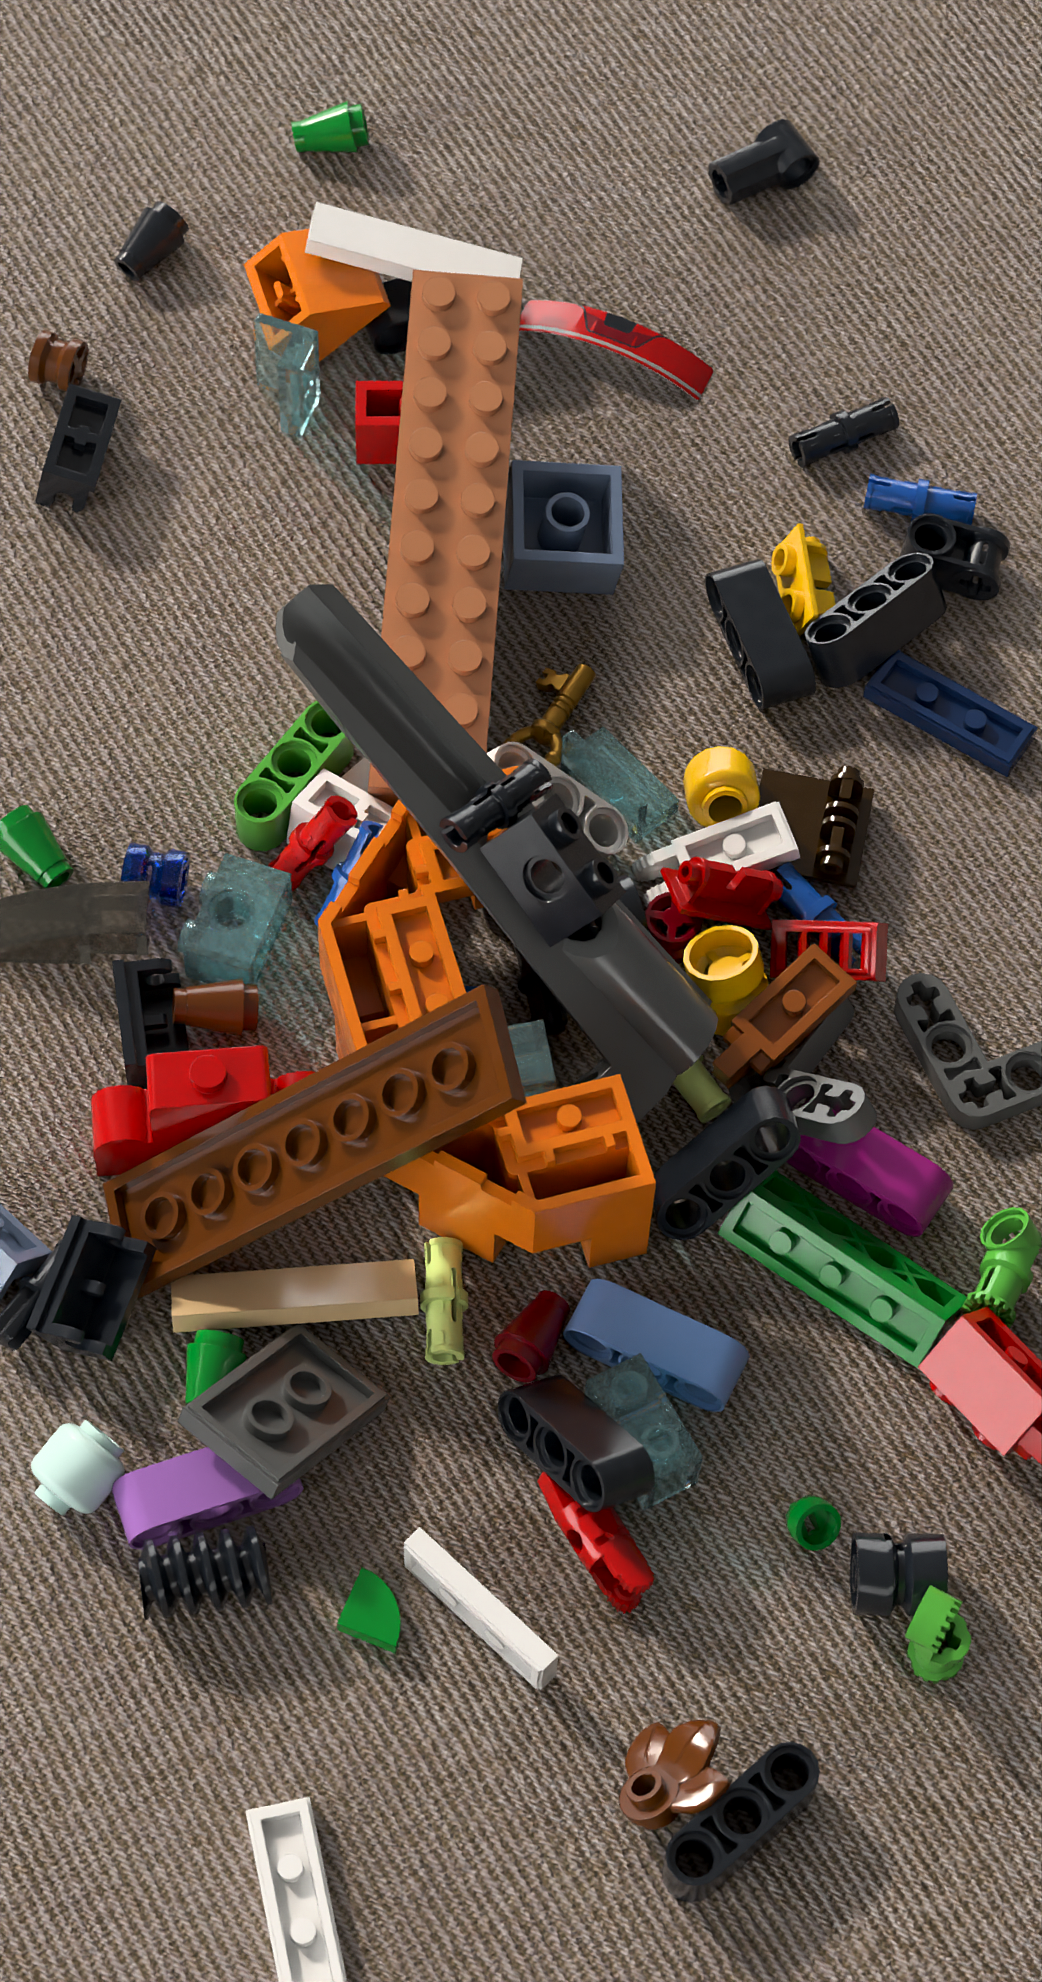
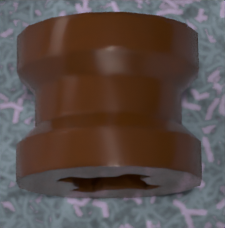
(57, 360)

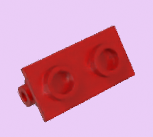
(721, 894)

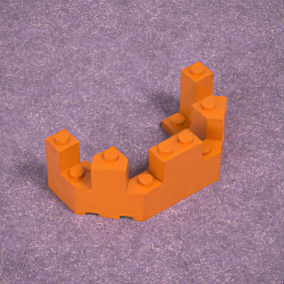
(535, 1177)

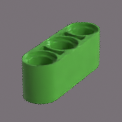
(273, 792)

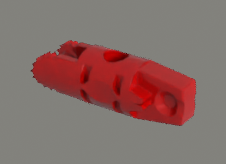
(601, 1546)

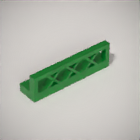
(843, 1267)

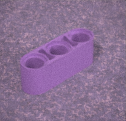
(188, 1497)

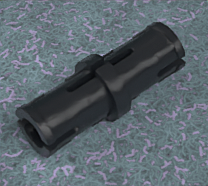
(843, 431)
(496, 805)

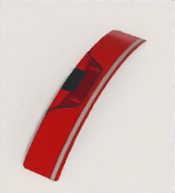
(620, 337)

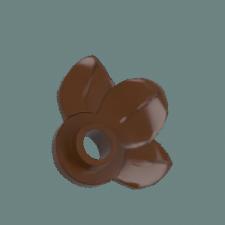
(671, 1773)

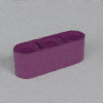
(877, 1177)

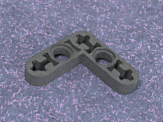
(971, 1071)
(794, 1077)

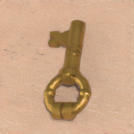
(569, 693)

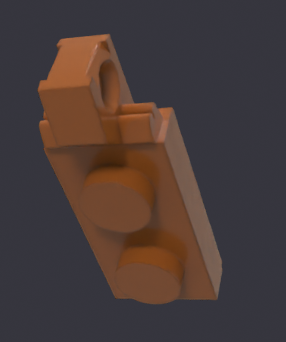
(782, 1015)

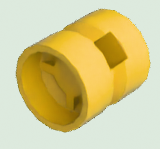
(727, 969)

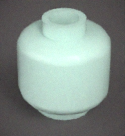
(77, 1468)

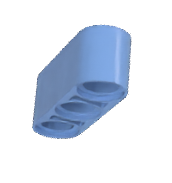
(681, 1352)

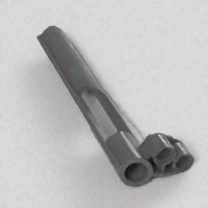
(616, 987)

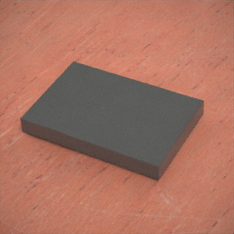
(283, 1410)

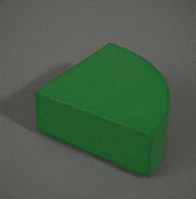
(371, 1613)

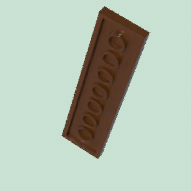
(321, 1137)

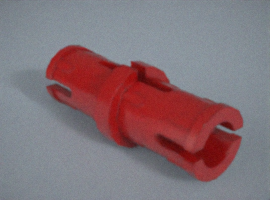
(314, 840)

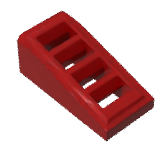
(872, 945)

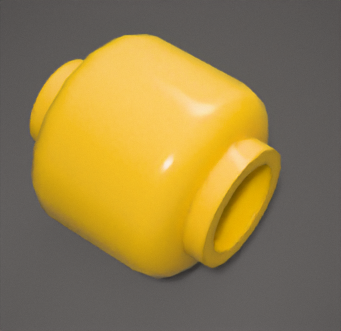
(720, 785)

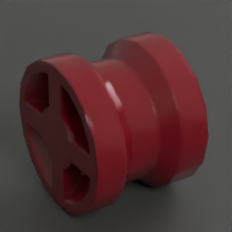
(662, 916)

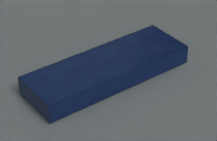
(950, 712)

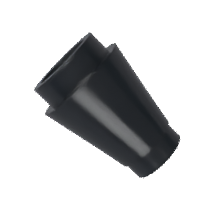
(151, 240)

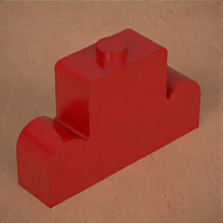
(181, 1100)

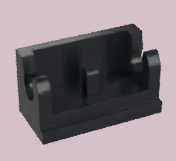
(78, 446)
(146, 1013)
(91, 1288)

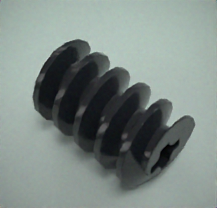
(203, 1572)

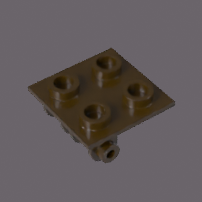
(825, 820)

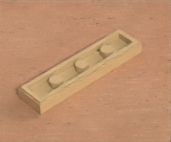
(294, 1295)

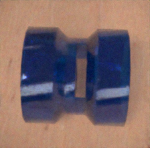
(164, 871)

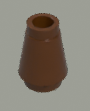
(217, 1006)

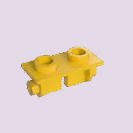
(799, 568)

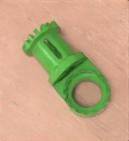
(1005, 1266)
(937, 1621)

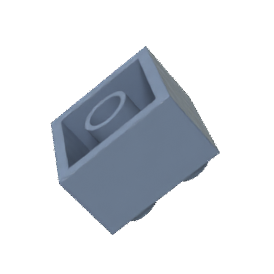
(563, 527)

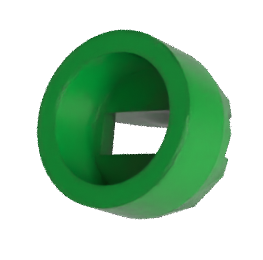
(822, 1516)

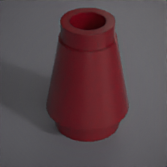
(531, 1338)

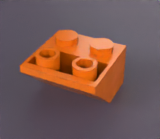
(314, 290)

